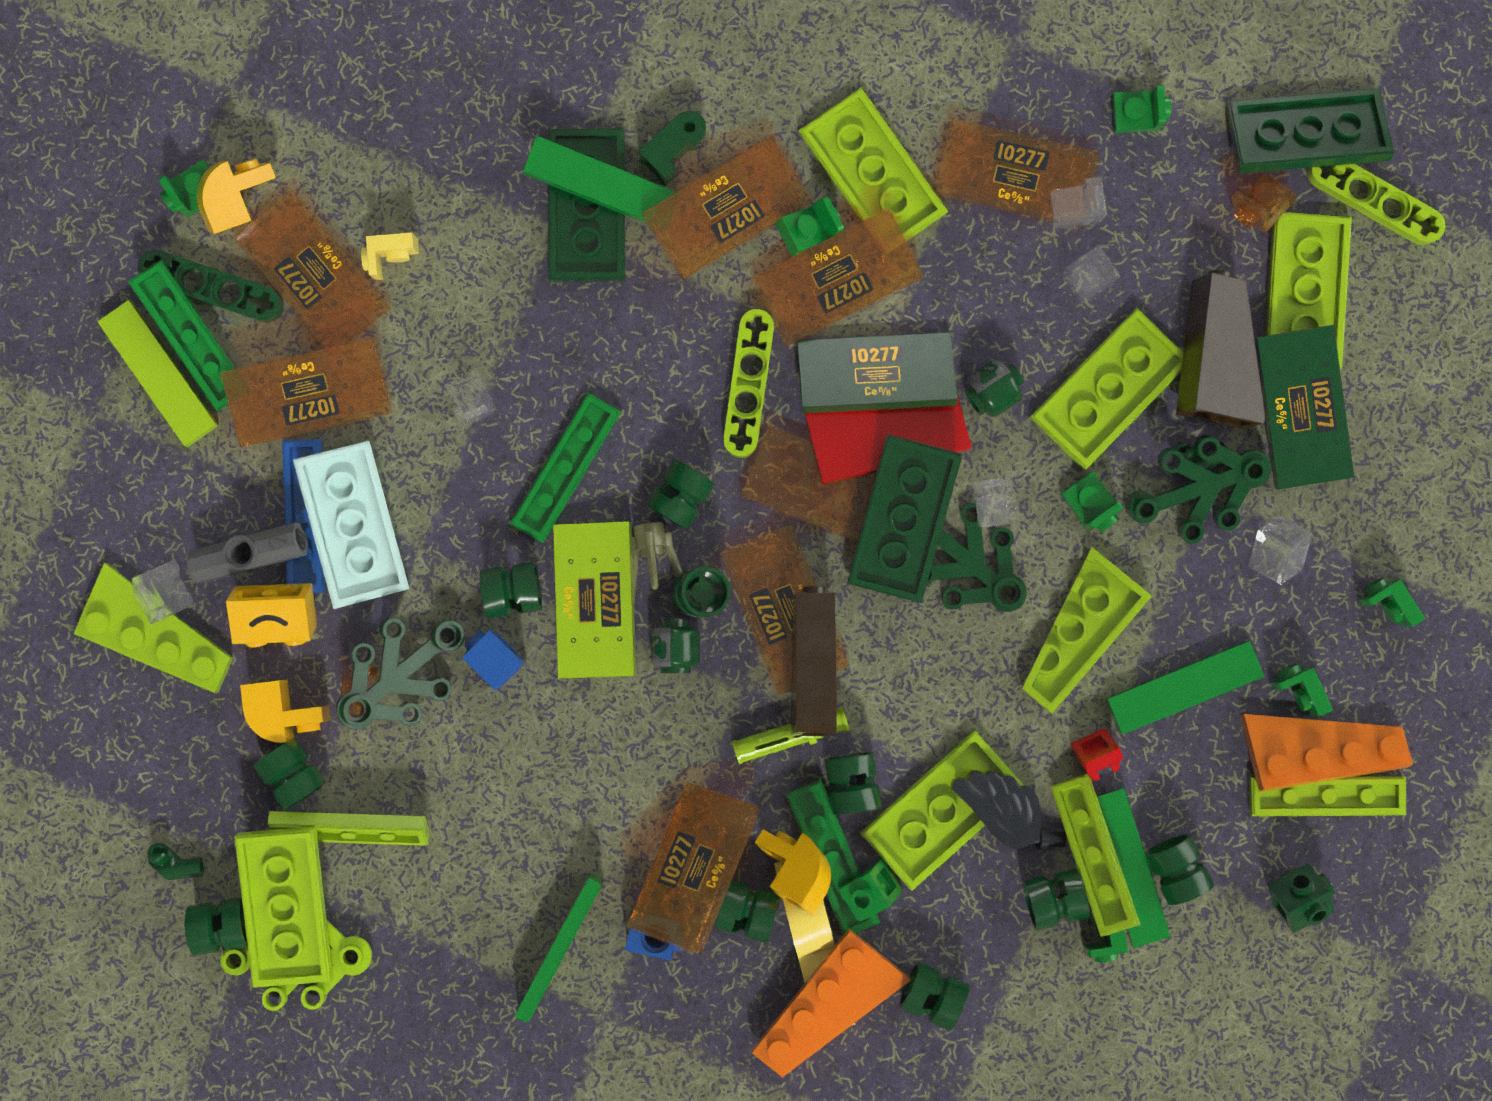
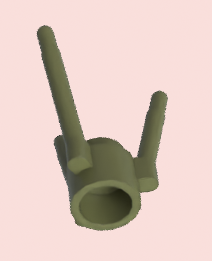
(650, 540)

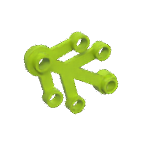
(340, 967)

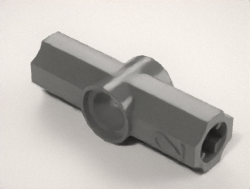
(266, 549)

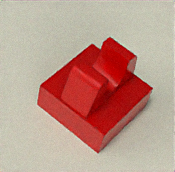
(1097, 753)

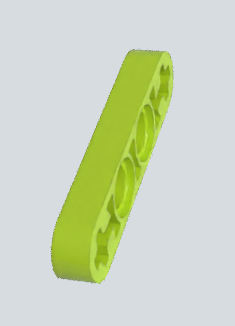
(1373, 204)
(748, 383)

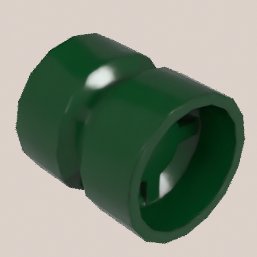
(680, 494)
(510, 590)
(700, 592)
(290, 775)
(857, 796)
(1182, 876)
(1042, 897)
(748, 912)
(213, 926)
(947, 999)

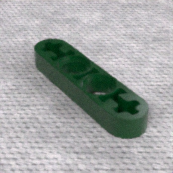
(213, 281)

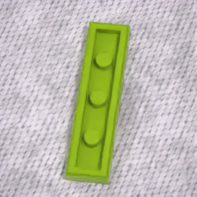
(158, 373)
(1332, 798)
(356, 827)
(1095, 855)

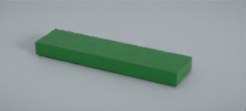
(593, 179)
(184, 330)
(565, 467)
(1185, 687)
(817, 821)
(1134, 868)
(559, 948)

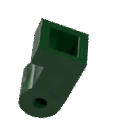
(678, 137)

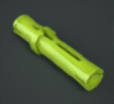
(777, 740)

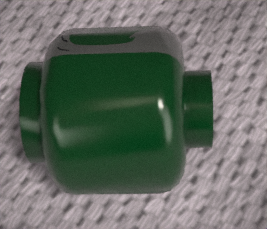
(994, 388)
(675, 646)

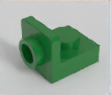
(1140, 110)
(181, 191)
(809, 226)
(1092, 503)
(1399, 603)
(1309, 689)
(872, 891)
(1108, 949)

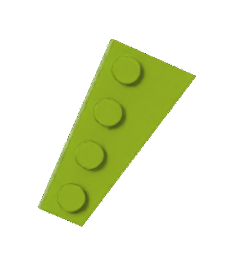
(1086, 626)
(170, 645)

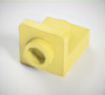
(392, 246)

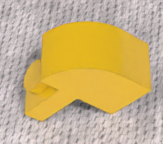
(220, 192)
(270, 714)
(804, 871)

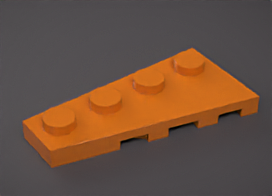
(1313, 751)
(834, 997)

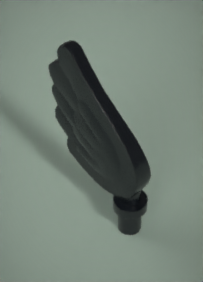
(1007, 809)

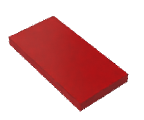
(852, 441)

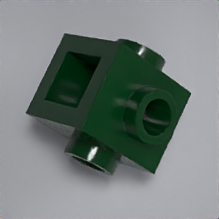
(1302, 897)

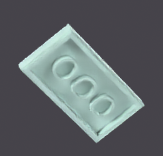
(351, 524)

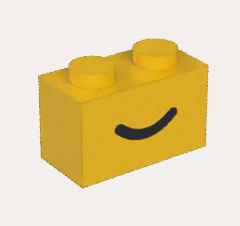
(272, 614)

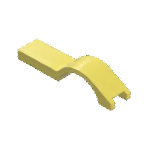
(810, 935)

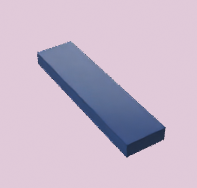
(309, 567)

